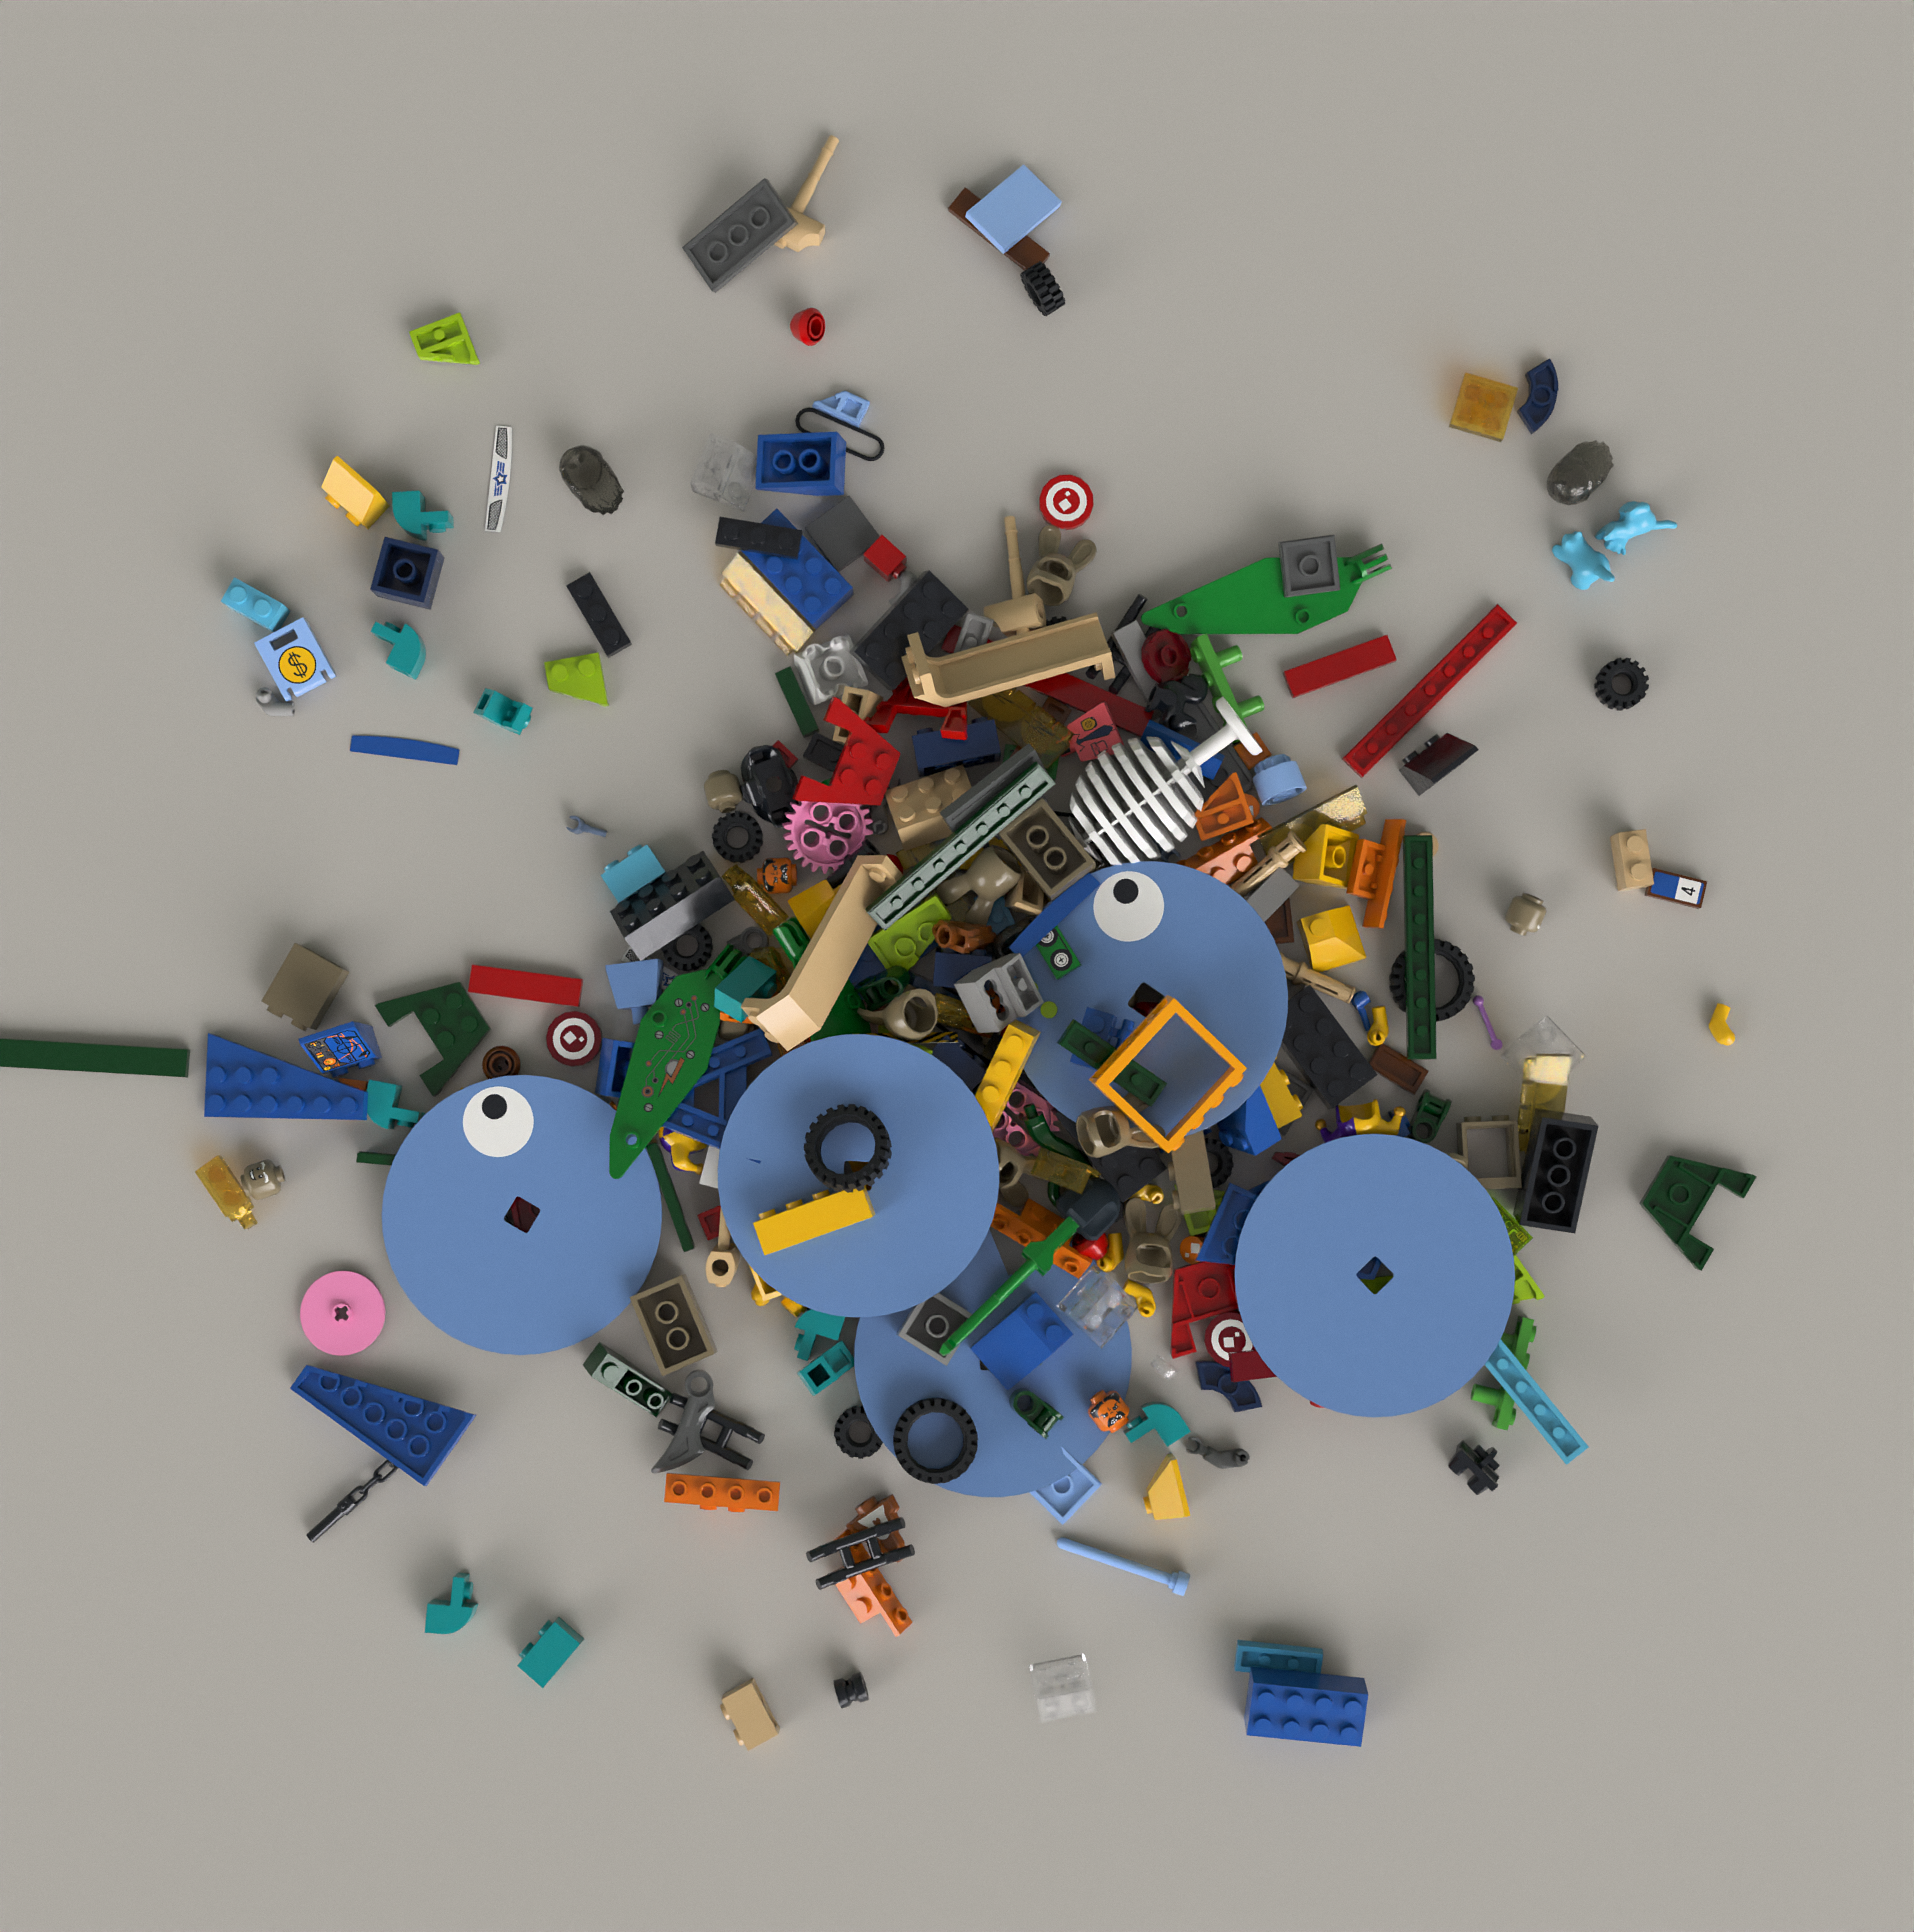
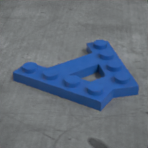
(730, 1065)

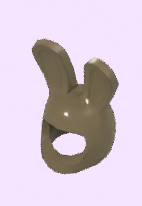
(1053, 573)
(986, 877)
(905, 1017)
(1108, 1130)
(1011, 1167)
(1149, 1254)

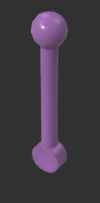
(1496, 1044)

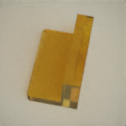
(1062, 1170)

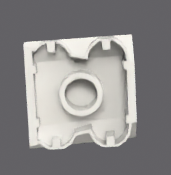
(828, 669)

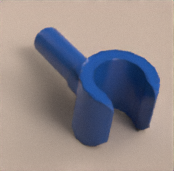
(1359, 1000)

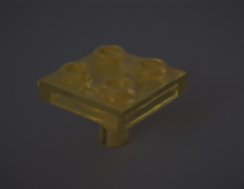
(1483, 407)

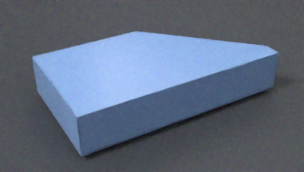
(844, 407)

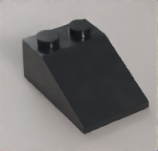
(1436, 761)

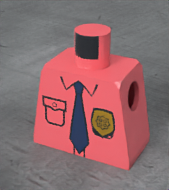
(1093, 733)

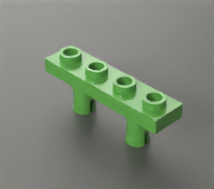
(1211, 667)
(1503, 1403)

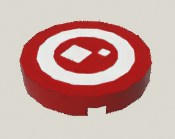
(1066, 502)

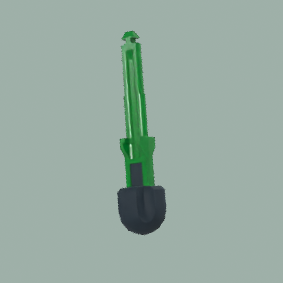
(1083, 1213)

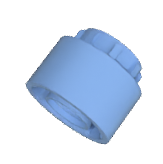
(1278, 780)

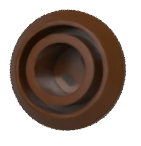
(497, 1057)

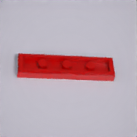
(1339, 666)
(525, 985)

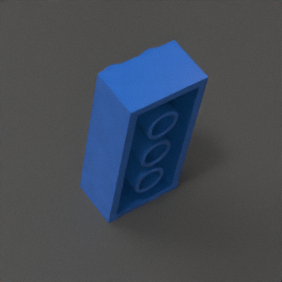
(806, 583)
(1305, 1706)

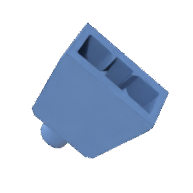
(636, 985)

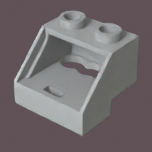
(1016, 994)

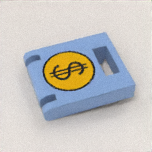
(297, 663)

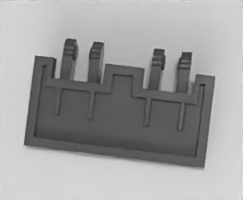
(985, 790)

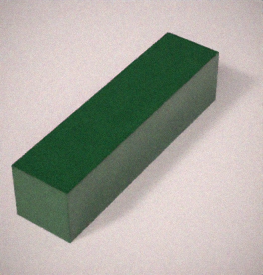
(797, 702)

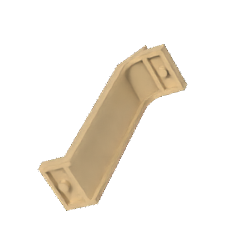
(1007, 662)
(828, 957)

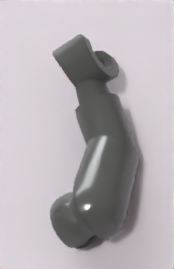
(879, 816)
(1220, 1459)

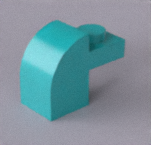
(411, 515)
(408, 650)
(503, 711)
(383, 1106)
(816, 1323)
(826, 1368)
(1161, 1417)
(452, 1615)

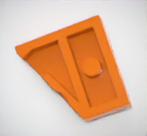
(1224, 810)

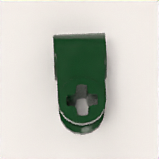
(878, 988)
(1430, 1112)
(1038, 1415)

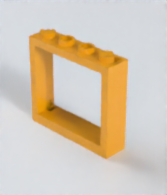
(1135, 1043)

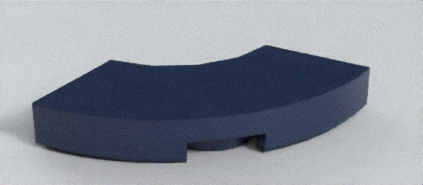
(1541, 397)
(924, 983)
(1218, 1378)

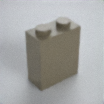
(304, 987)

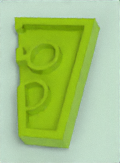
(909, 935)

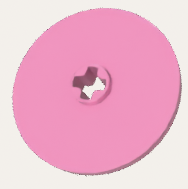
(320, 1313)

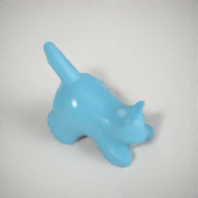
(1634, 520)
(1584, 561)

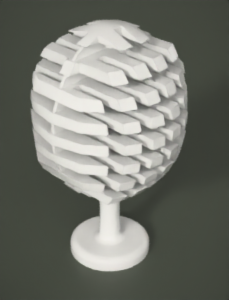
(1129, 804)

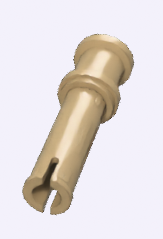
(1278, 857)
(1300, 973)

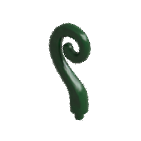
(1041, 1134)

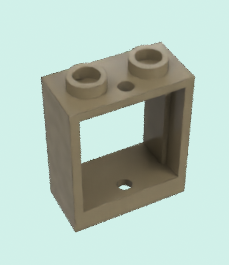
(1512, 1148)

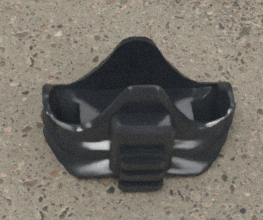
(756, 768)

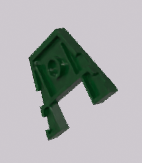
(449, 1021)
(1680, 1196)

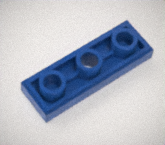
(1153, 729)

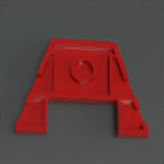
(903, 702)
(862, 767)
(1199, 1293)

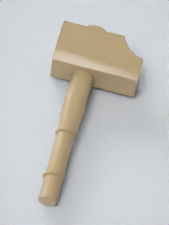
(808, 231)
(1023, 611)
(723, 1259)

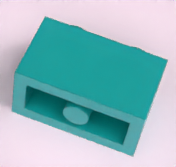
(748, 980)
(550, 1652)

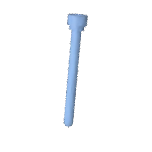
(1175, 1581)

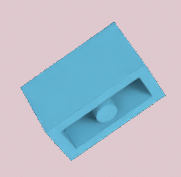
(255, 605)
(633, 873)

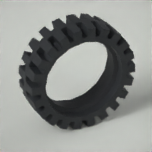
(1465, 979)
(827, 1123)
(958, 1466)

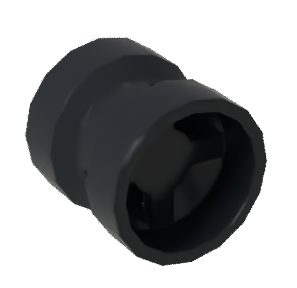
(851, 1690)

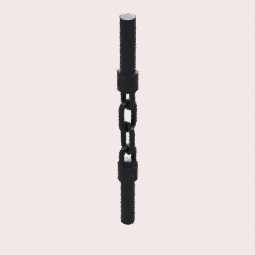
(349, 1503)

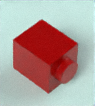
(885, 559)

